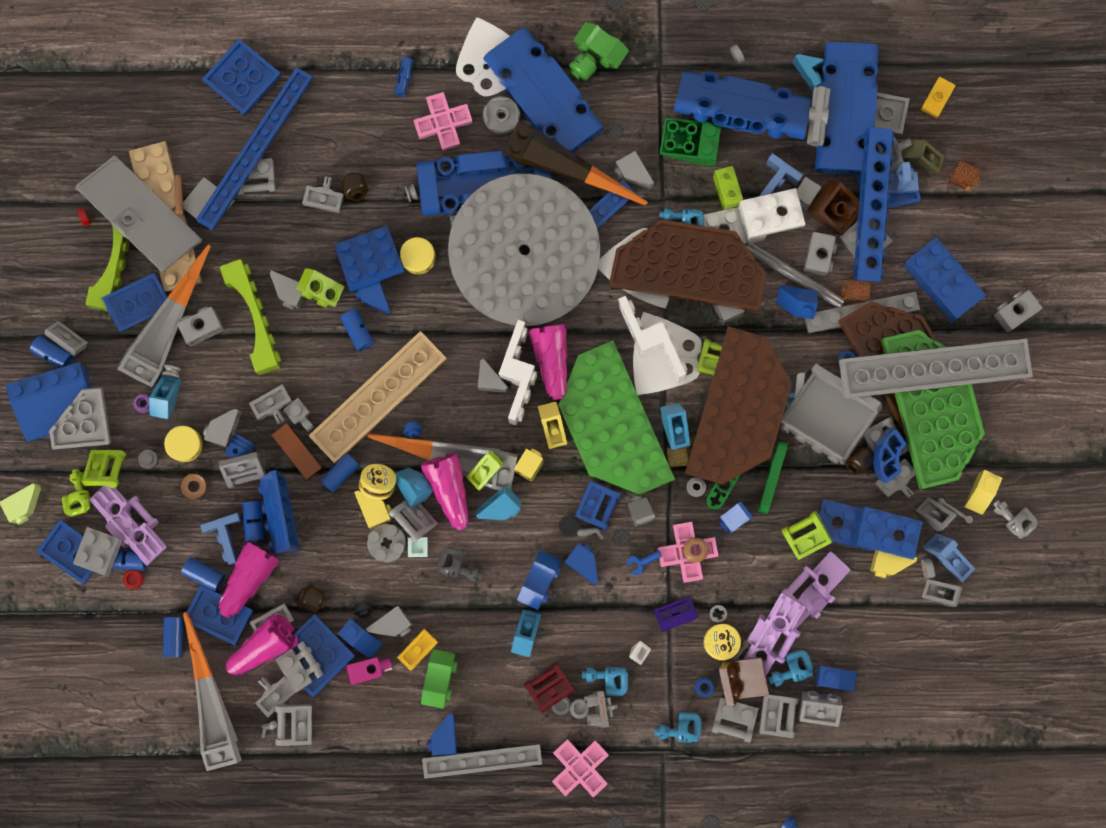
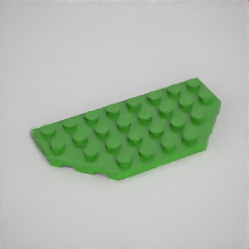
(937, 422)
(612, 424)

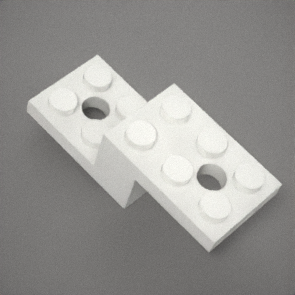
(758, 216)
(653, 339)
(518, 372)

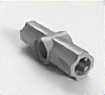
(818, 116)

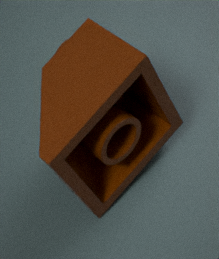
(835, 207)

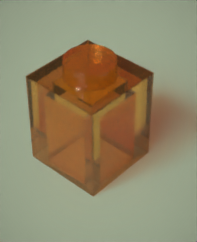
(965, 176)
(856, 291)

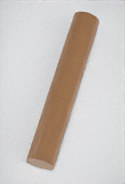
(178, 195)

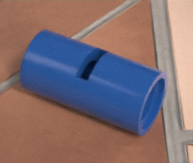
(357, 331)
(49, 351)
(340, 473)
(253, 521)
(128, 561)
(203, 574)
(173, 637)

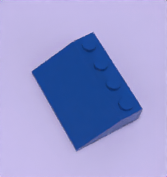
(45, 397)
(279, 513)

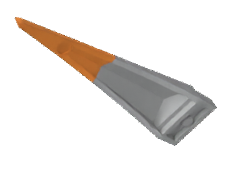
(149, 350)
(468, 456)
(216, 730)

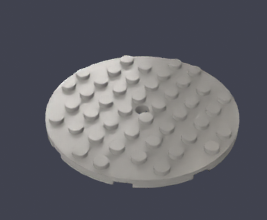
(533, 214)

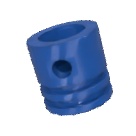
(239, 445)

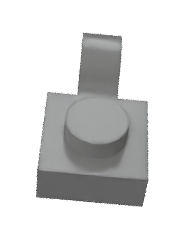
(298, 414)

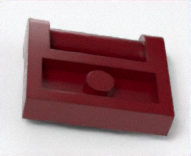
(551, 692)

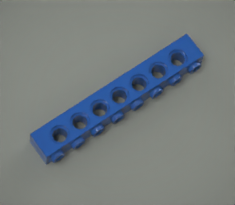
(869, 175)

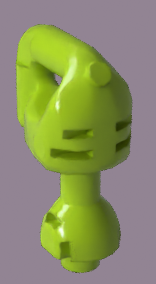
(79, 496)

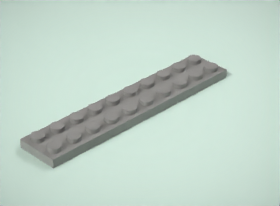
(935, 368)

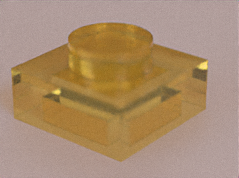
(677, 457)

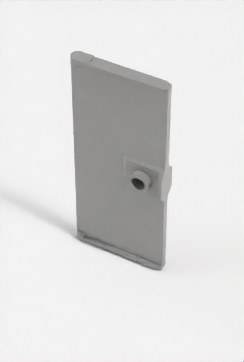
(138, 213)

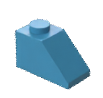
(164, 397)
(675, 425)
(413, 486)
(500, 506)
(526, 633)

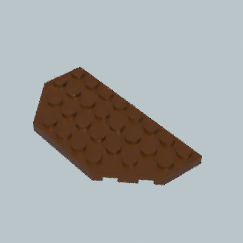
(690, 265)
(870, 325)
(740, 409)

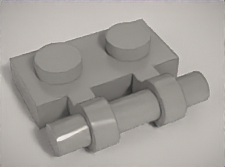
(294, 669)

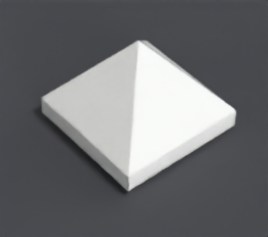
(639, 652)

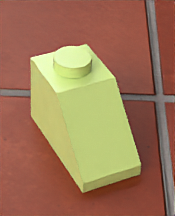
(21, 504)

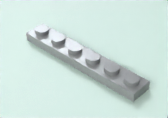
(829, 318)
(482, 761)

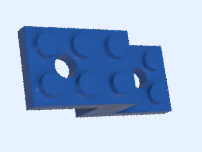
(871, 529)

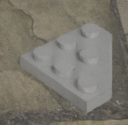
(82, 422)

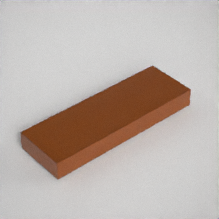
(296, 451)

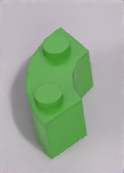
(600, 45)
(438, 679)

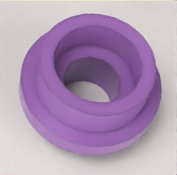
(137, 403)

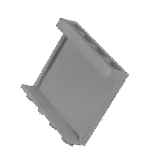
(826, 418)

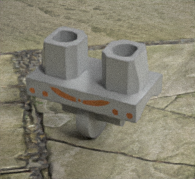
(603, 709)

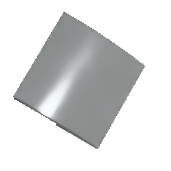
(199, 197)

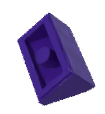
(675, 614)

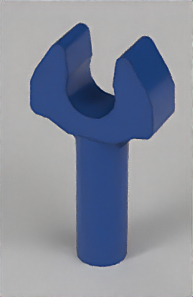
(641, 562)

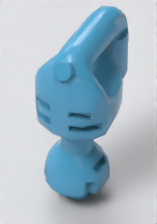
(685, 216)
(795, 672)
(609, 676)
(682, 731)

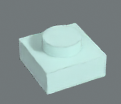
(419, 548)

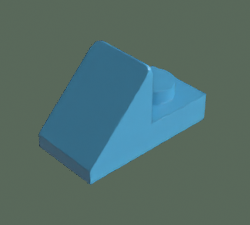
(806, 67)

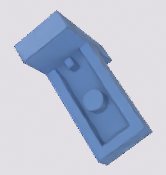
(783, 171)
(904, 180)
(224, 536)
(947, 553)

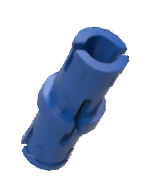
(404, 77)

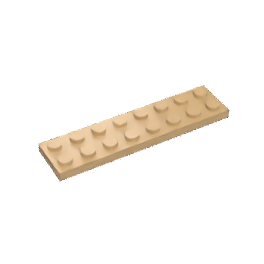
(155, 170)
(377, 397)

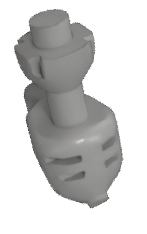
(1015, 522)

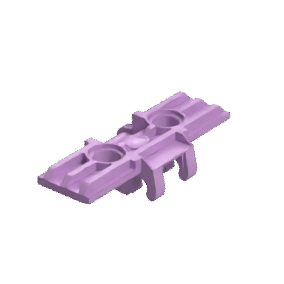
(124, 527)
(815, 595)
(768, 631)

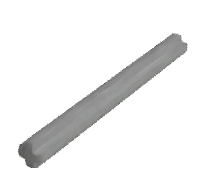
(795, 275)

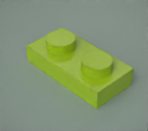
(485, 470)

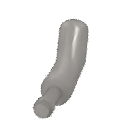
(587, 532)
(270, 726)

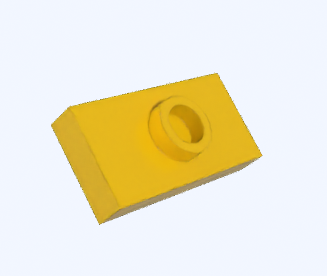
(938, 97)
(417, 650)

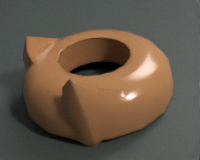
(193, 477)
(686, 550)

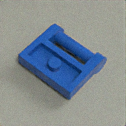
(591, 503)

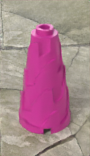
(551, 355)
(445, 478)
(249, 572)
(264, 645)

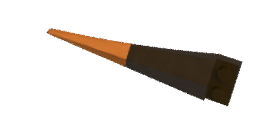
(542, 152)

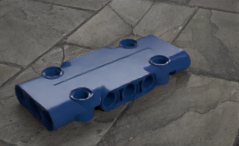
(543, 91)
(743, 105)
(850, 105)
(466, 176)

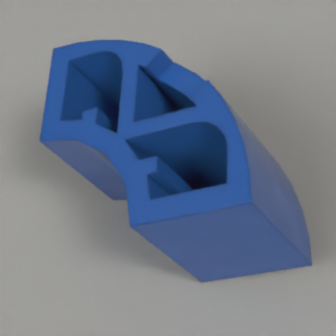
(887, 455)
(539, 579)

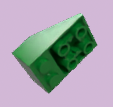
(691, 141)

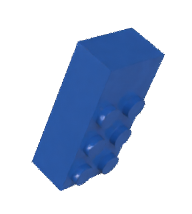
(944, 280)

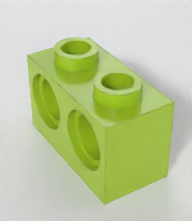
(727, 187)
(320, 286)

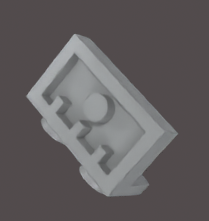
(820, 708)

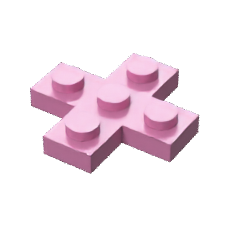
(443, 121)
(674, 553)
(580, 768)

